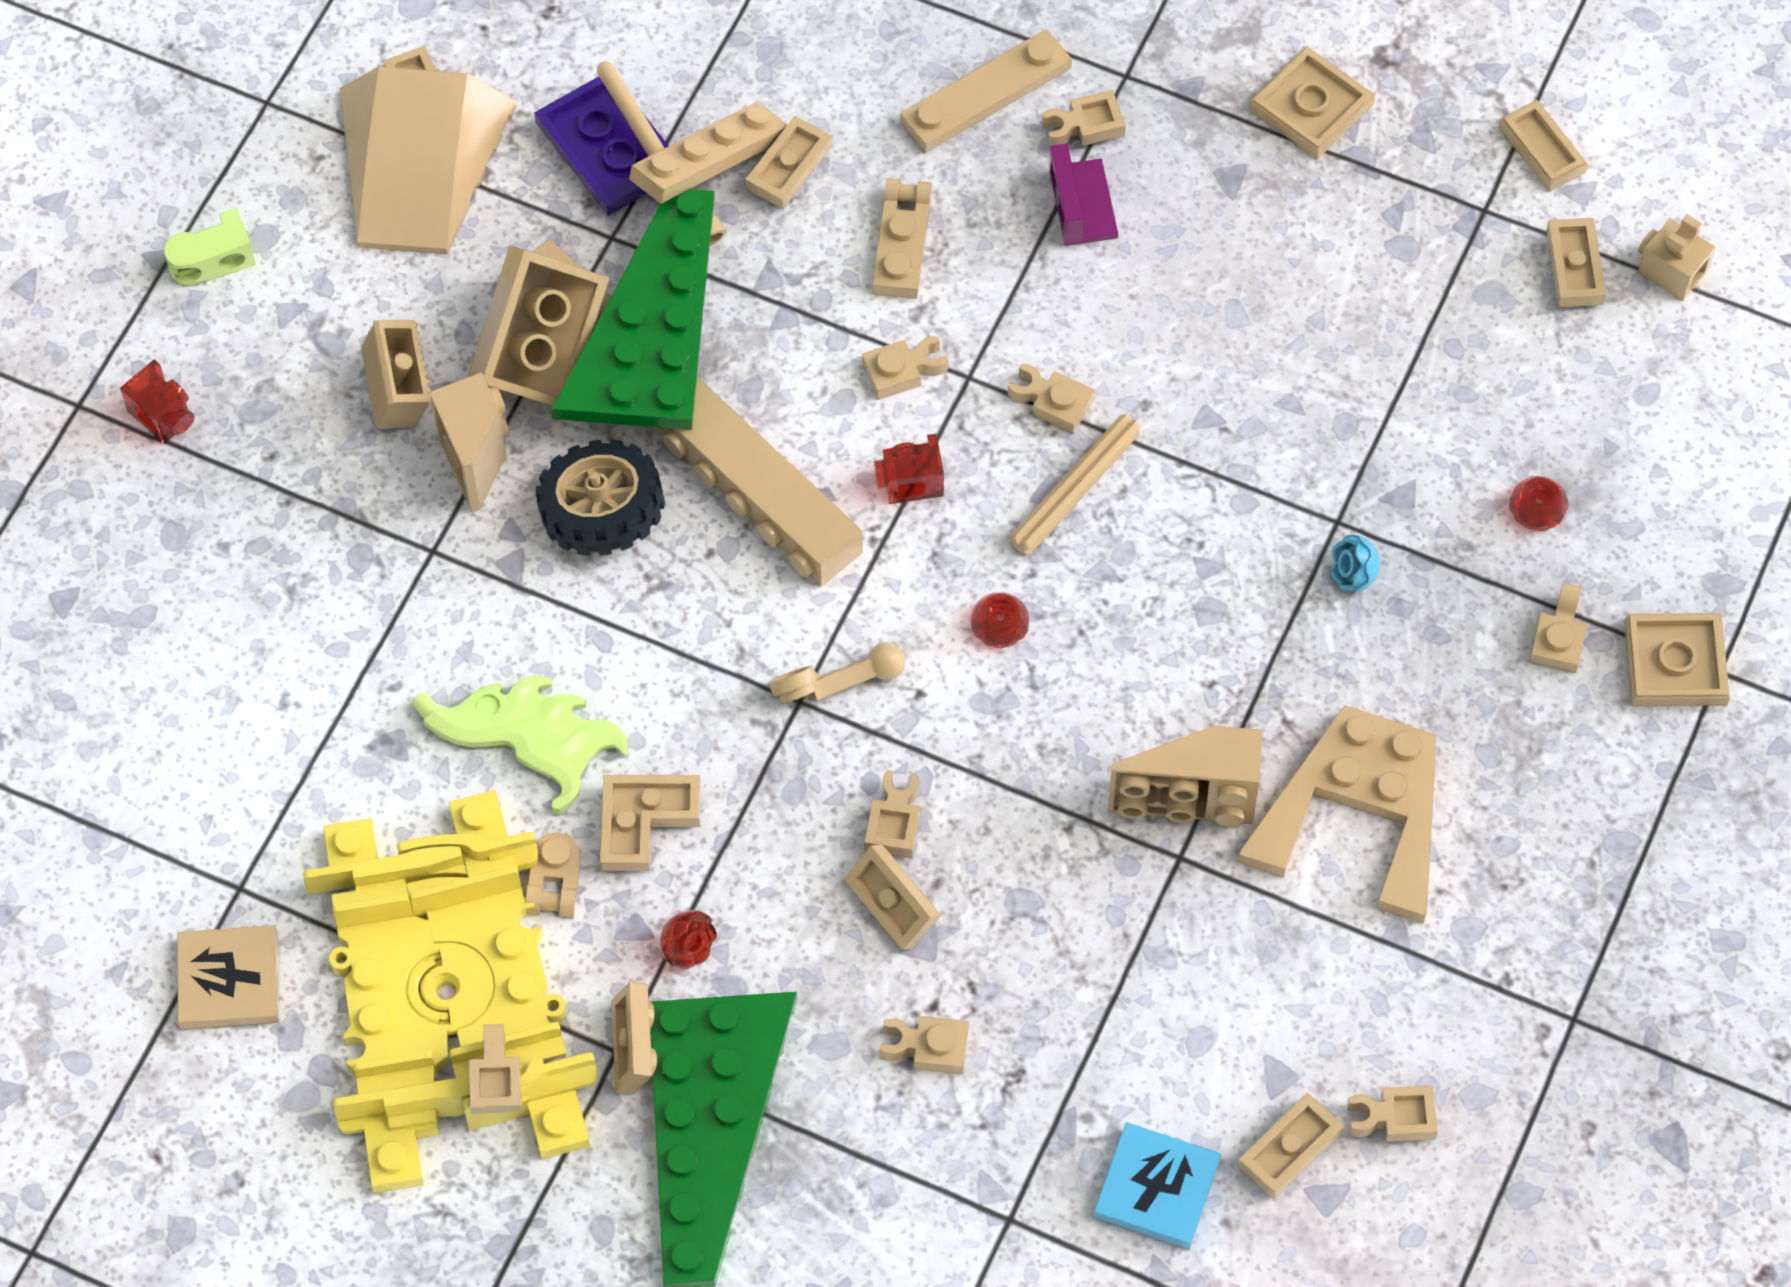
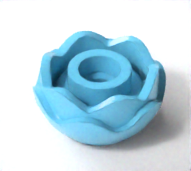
(1354, 563)

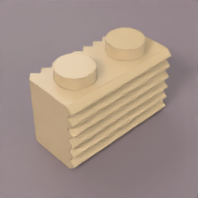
(395, 373)

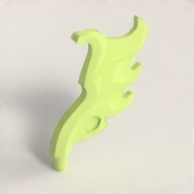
(534, 725)

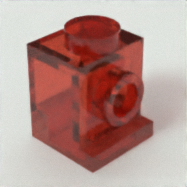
(157, 403)
(911, 471)

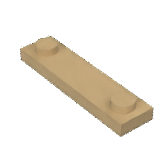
(985, 90)

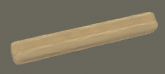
(1075, 484)

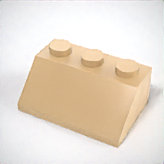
(537, 325)

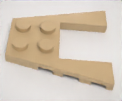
(1372, 768)

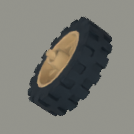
(601, 470)

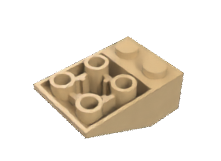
(1192, 778)

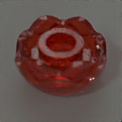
(1535, 515)
(996, 632)
(687, 938)

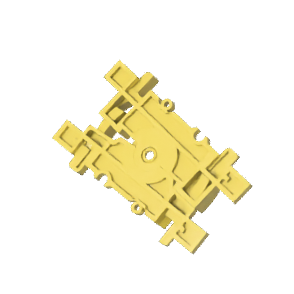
(460, 936)

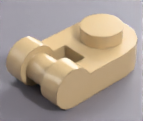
(557, 863)

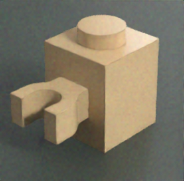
(1676, 256)

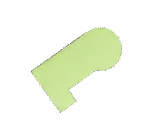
(210, 252)

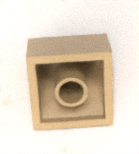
(471, 434)

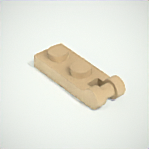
(901, 240)

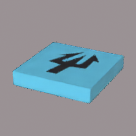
(1157, 1185)

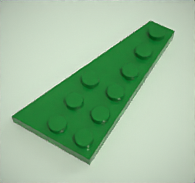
(648, 339)
(708, 1114)

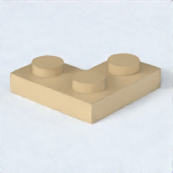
(635, 805)

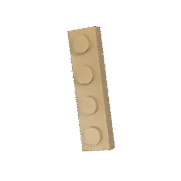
(707, 152)

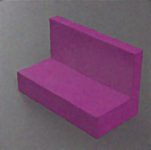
(1081, 198)

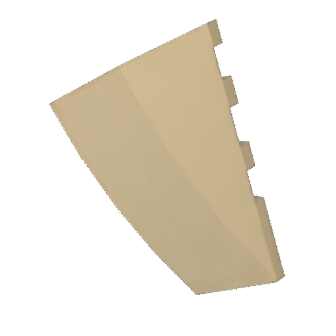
(418, 153)

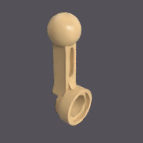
(884, 662)

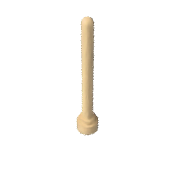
(641, 126)

